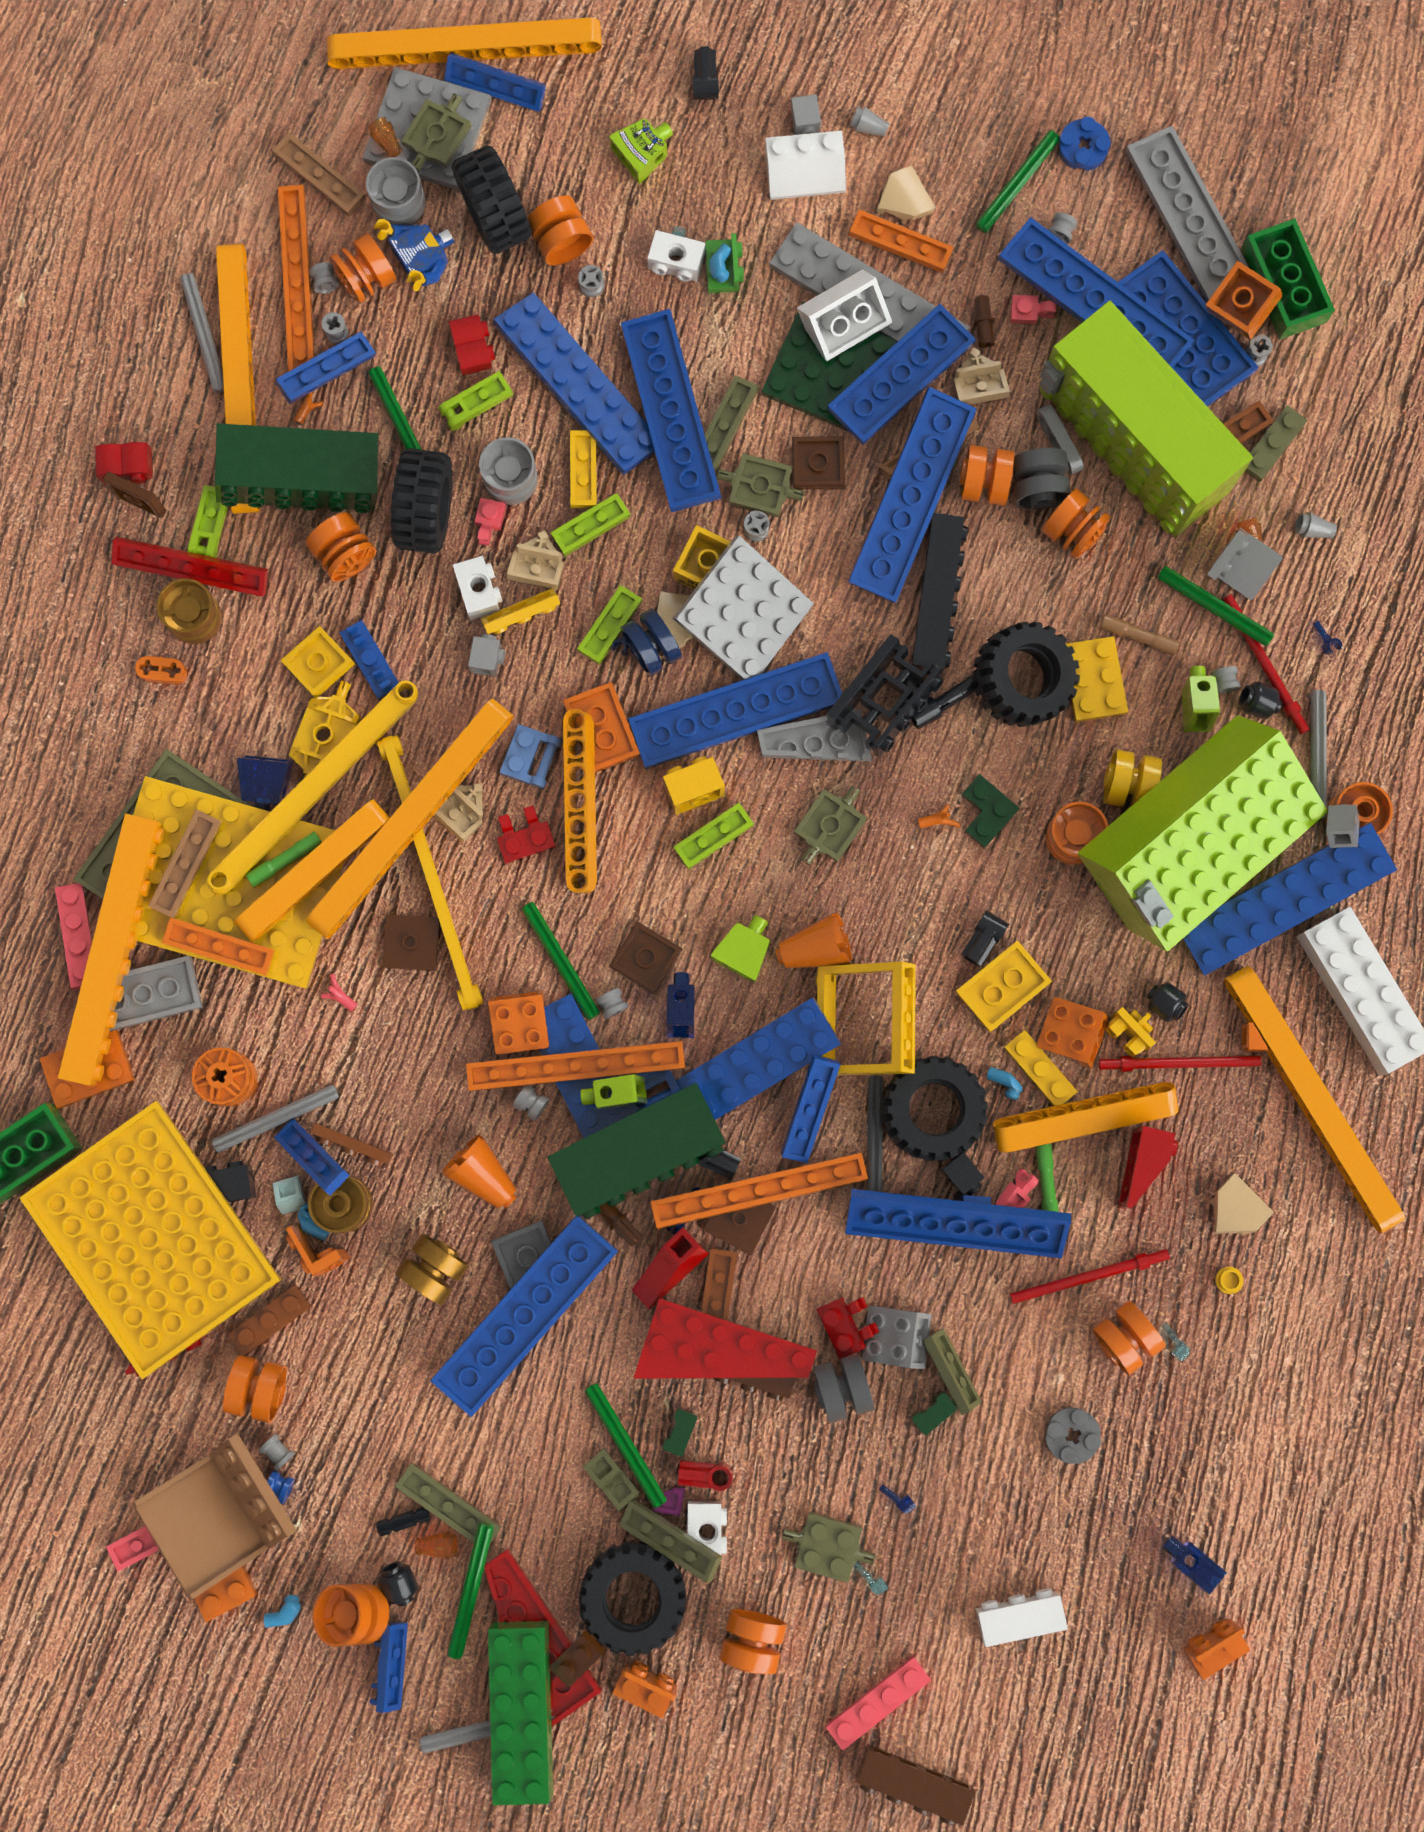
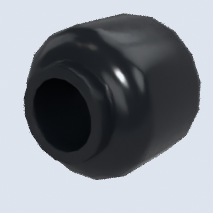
(1260, 700)
(1167, 1002)
(398, 1583)

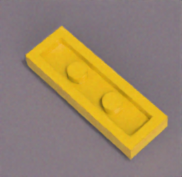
(582, 470)
(521, 611)
(1040, 1069)

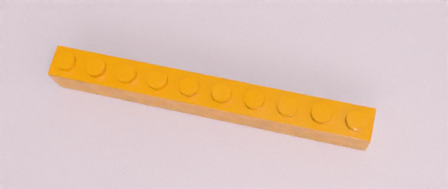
(110, 950)

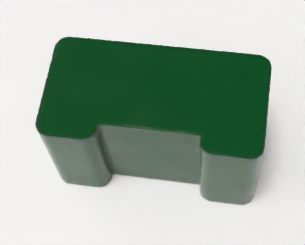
(934, 1413)
(681, 1432)

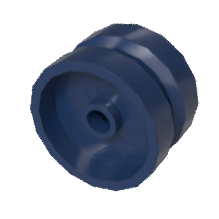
(648, 644)

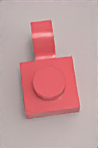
(1026, 309)
(489, 517)
(1016, 1194)

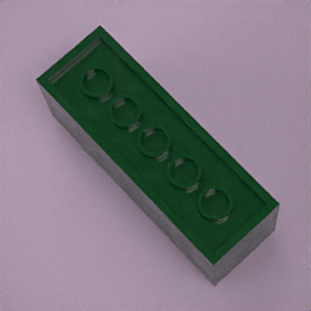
(296, 468)
(637, 1151)

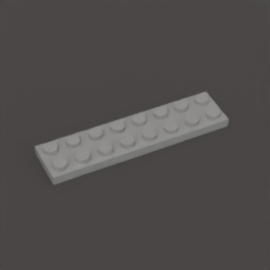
(1185, 208)
(821, 265)

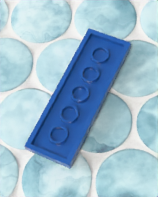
(901, 374)
(571, 1034)
(763, 1058)

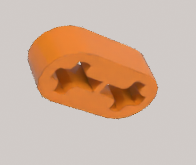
(161, 664)

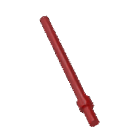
(1291, 707)
(1127, 1063)
(1140, 1262)

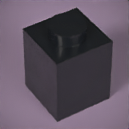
(963, 1175)

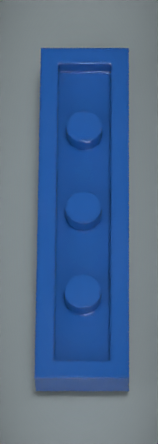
(495, 82)
(325, 367)
(810, 1108)
(311, 1156)

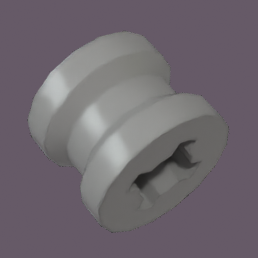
(1063, 226)
(593, 275)
(324, 278)
(755, 520)
(1226, 679)
(612, 1003)

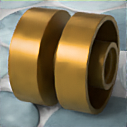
(189, 611)
(344, 1209)
(436, 1261)

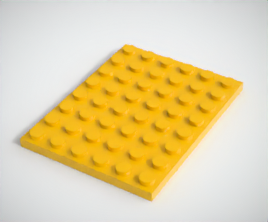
(291, 937)
(150, 1239)

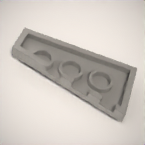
(814, 741)

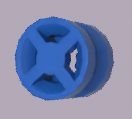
(281, 1486)

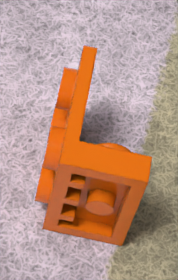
(518, 1022)
(1073, 1031)
(310, 1261)
(1216, 1648)
(645, 1688)

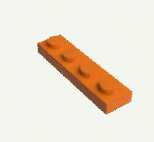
(901, 241)
(218, 946)

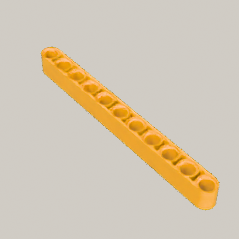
(468, 41)
(236, 341)
(409, 819)
(1315, 1100)

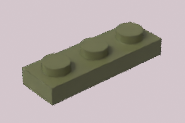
(1275, 442)
(952, 1371)

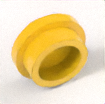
(1229, 1280)

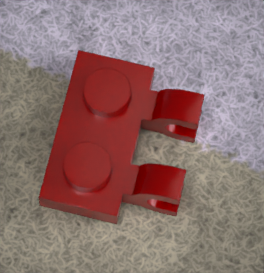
(527, 841)
(841, 1327)

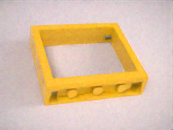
(902, 1013)

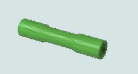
(269, 868)
(1045, 1167)

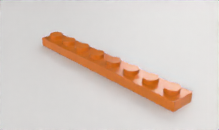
(296, 275)
(575, 1066)
(758, 1191)

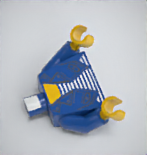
(417, 250)

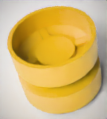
(1124, 779)

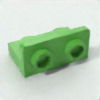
(736, 272)

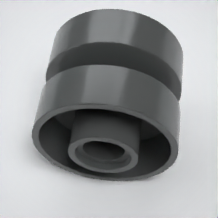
(1041, 478)
(836, 1389)

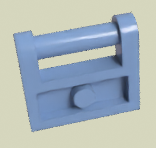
(523, 752)

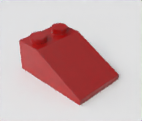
(1147, 1157)

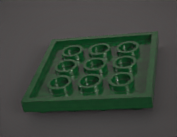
(810, 382)

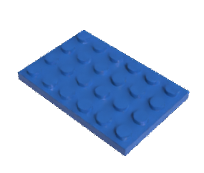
(1216, 358)

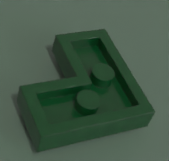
(994, 808)

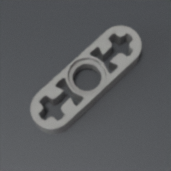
(1059, 437)

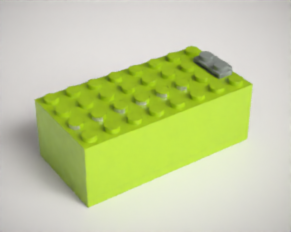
(1142, 419)
(1203, 831)

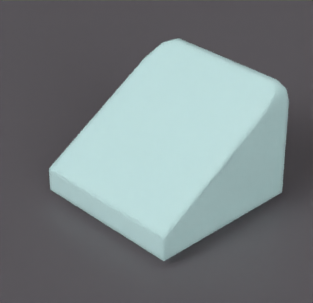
(289, 1195)

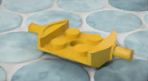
(322, 713)

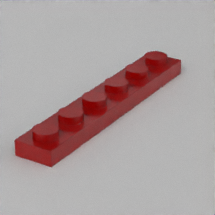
(189, 565)

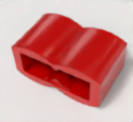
(471, 345)
(127, 460)

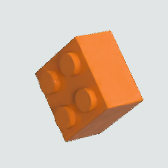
(1244, 300)

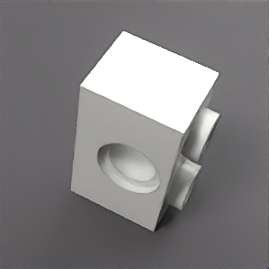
(668, 245)
(473, 572)
(708, 1513)

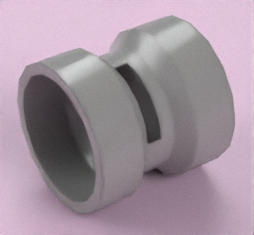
(530, 1102)

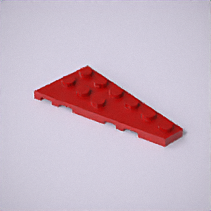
(705, 1346)
(520, 1602)

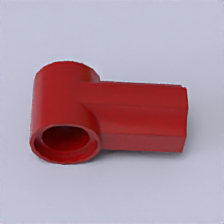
(701, 1474)

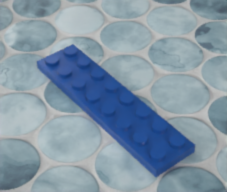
(1085, 288)
(576, 382)
(671, 410)
(912, 495)
(735, 710)
(1288, 899)
(957, 1223)
(524, 1315)

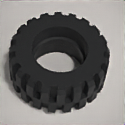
(491, 199)
(421, 500)
(1057, 670)
(961, 1135)
(632, 1637)

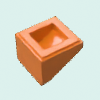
(1252, 1039)

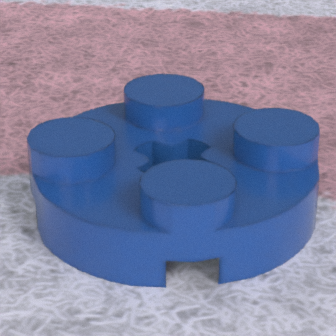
(1087, 130)

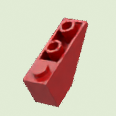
(669, 1267)

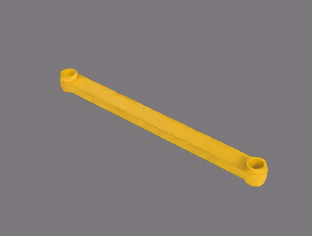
(312, 787)
(469, 994)

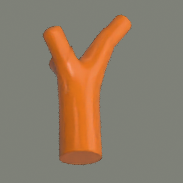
(305, 408)
(938, 818)

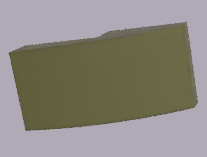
(612, 1480)

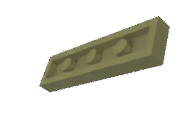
(729, 418)
(443, 1502)
(670, 1541)

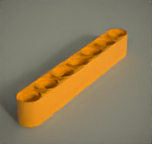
(572, 791)
(312, 871)
(1085, 1117)

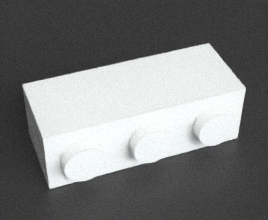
(1021, 1617)

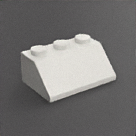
(805, 165)
(845, 314)

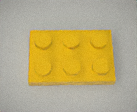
(1100, 682)
(1003, 986)

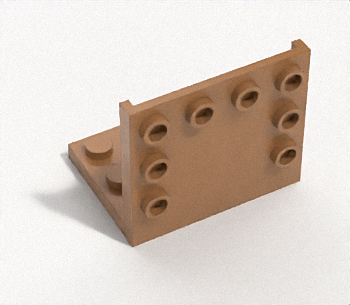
(214, 1517)

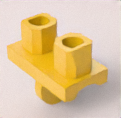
(1136, 1029)

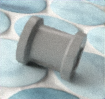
(334, 320)
(1265, 349)
(276, 1452)

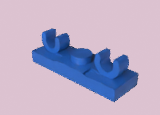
(369, 659)
(390, 1668)

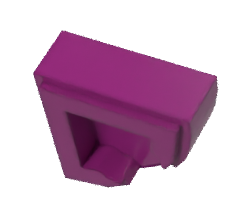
(674, 1501)

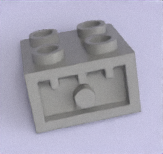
(1245, 564)
(898, 1338)

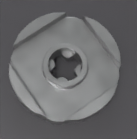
(1088, 1440)

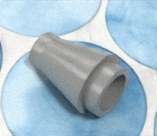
(868, 122)
(1313, 526)

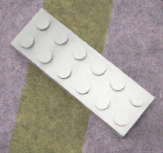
(1364, 991)

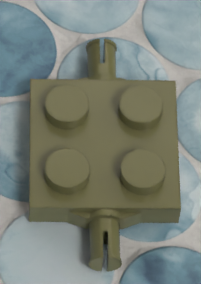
(436, 133)
(760, 485)
(830, 825)
(828, 1546)

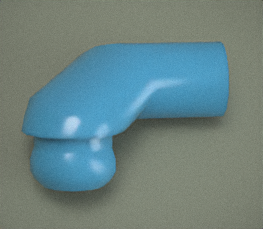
(717, 264)
(1014, 1088)
(308, 1226)
(285, 1615)

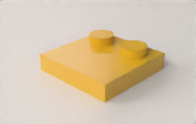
(317, 662)

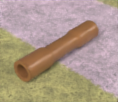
(1125, 629)

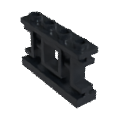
(869, 683)

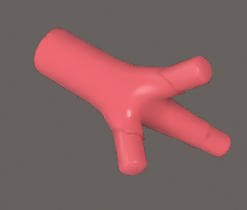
(338, 995)

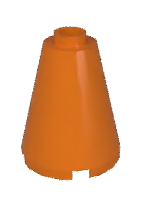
(817, 945)
(481, 1173)

